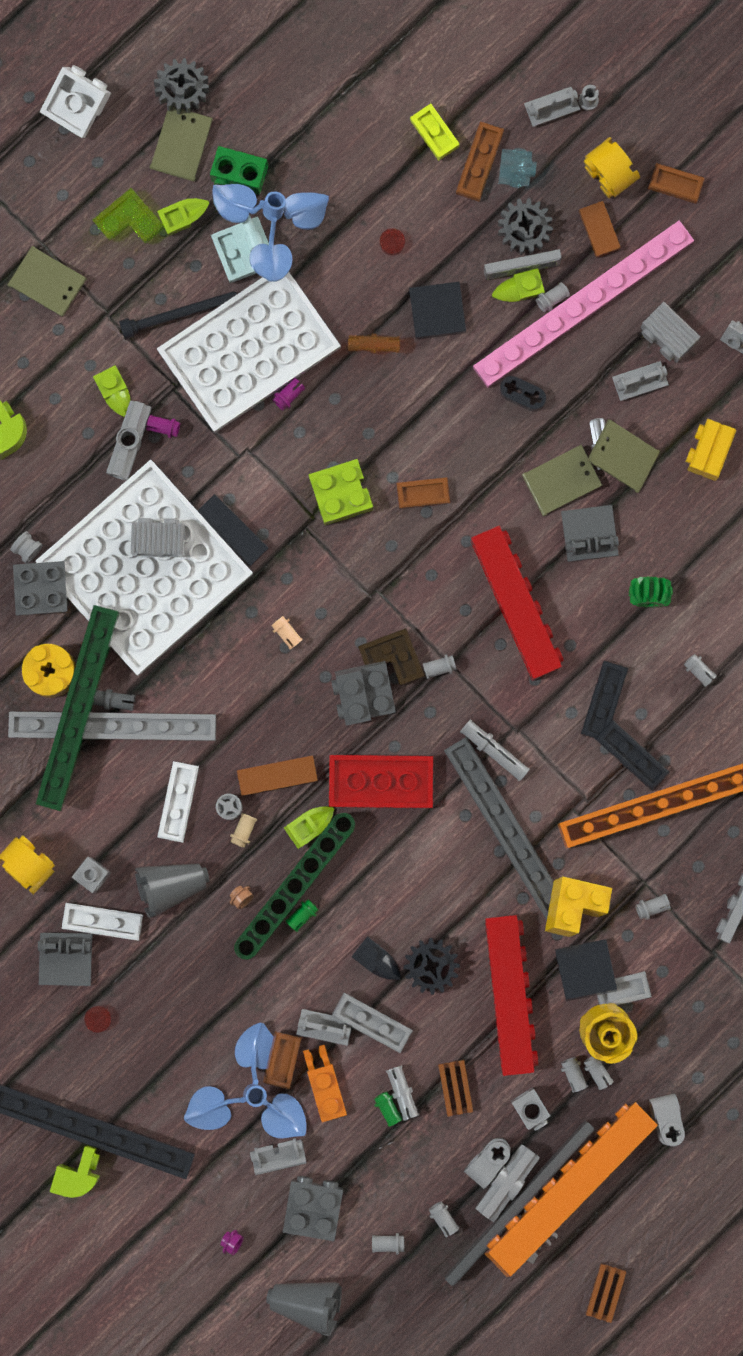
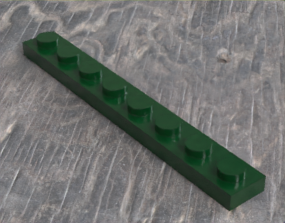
(77, 708)

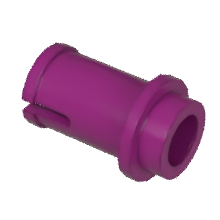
(287, 395)
(163, 426)

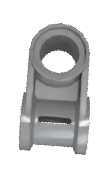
(666, 1114)
(485, 1165)

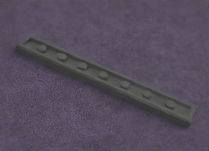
(502, 822)
(519, 1202)

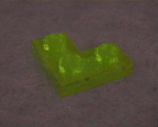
(128, 211)

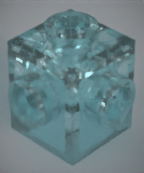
(516, 167)

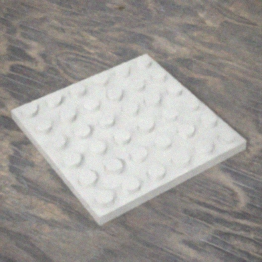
(154, 595)

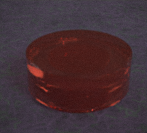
(392, 241)
(97, 1019)

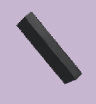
(232, 530)
(604, 698)
(632, 755)

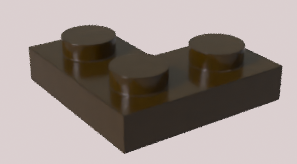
(395, 649)

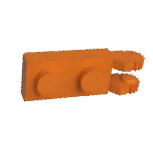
(325, 1087)

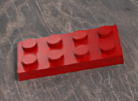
(380, 781)

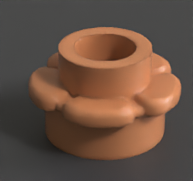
(241, 897)

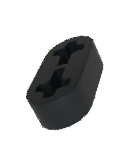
(525, 388)

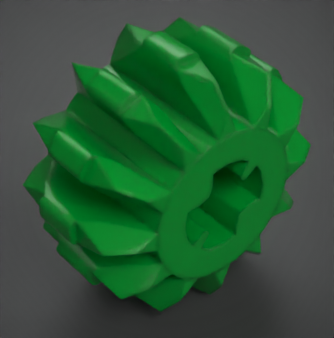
(650, 592)

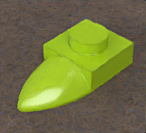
(182, 214)
(520, 287)
(113, 390)
(309, 825)

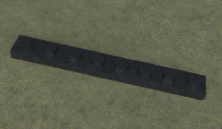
(95, 1132)

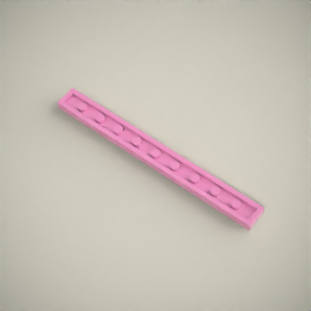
(583, 304)

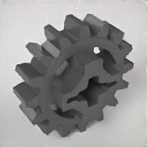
(179, 74)
(515, 230)

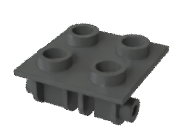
(589, 533)
(40, 588)
(65, 959)

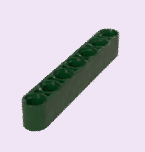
(283, 892)

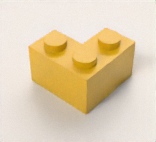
(570, 900)

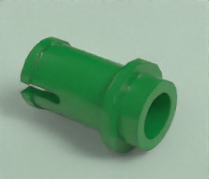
(302, 915)
(388, 1108)

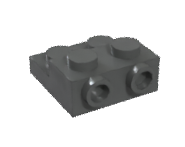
(363, 693)
(313, 1208)

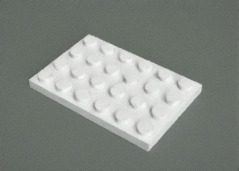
(248, 349)

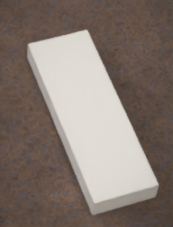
(178, 802)
(102, 921)

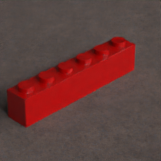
(516, 603)
(510, 996)

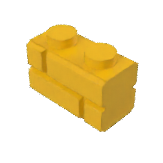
(711, 449)

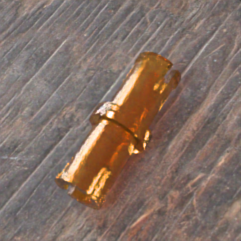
(374, 343)

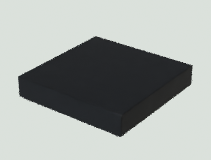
(437, 310)
(586, 970)

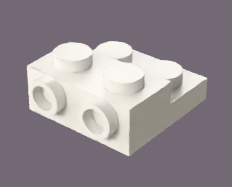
(75, 100)

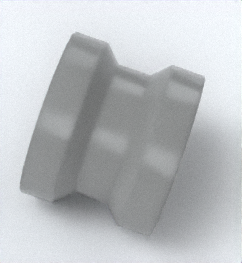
(26, 547)
(225, 804)

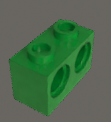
(241, 164)

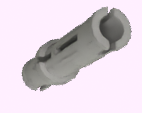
(494, 750)

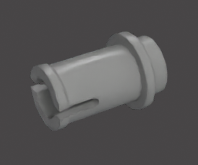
(589, 98)
(552, 297)
(439, 666)
(699, 670)
(652, 906)
(598, 1072)
(574, 1074)
(443, 1218)
(388, 1243)

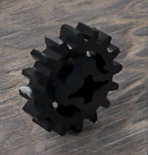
(420, 971)

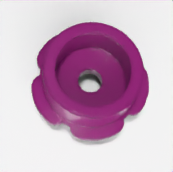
(231, 1242)

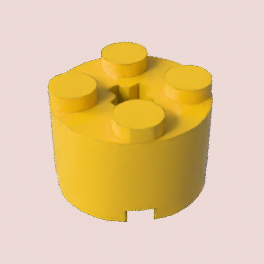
(611, 167)
(41, 658)
(25, 865)
(594, 1028)

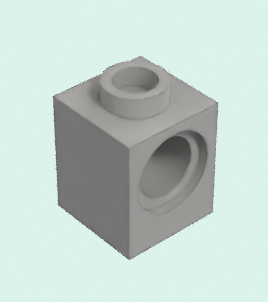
(91, 875)
(525, 1099)

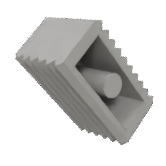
(669, 332)
(157, 539)

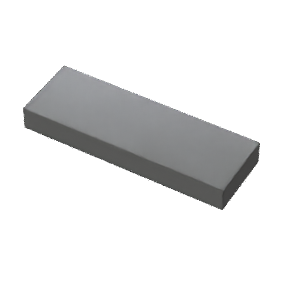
(522, 264)
(371, 1022)

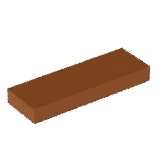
(479, 161)
(277, 775)

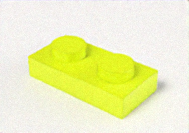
(434, 132)

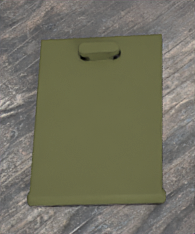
(181, 144)
(47, 281)
(623, 456)
(561, 480)

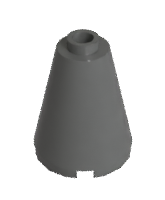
(169, 885)
(307, 1304)

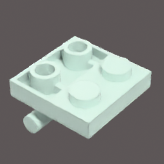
(236, 245)

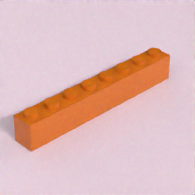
(652, 806)
(571, 1189)

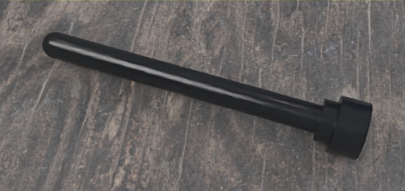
(131, 327)

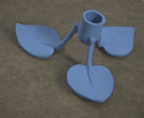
(306, 210)
(281, 1119)

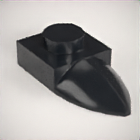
(377, 960)

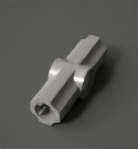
(124, 456)
(507, 1183)

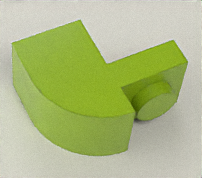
(12, 430)
(77, 1182)

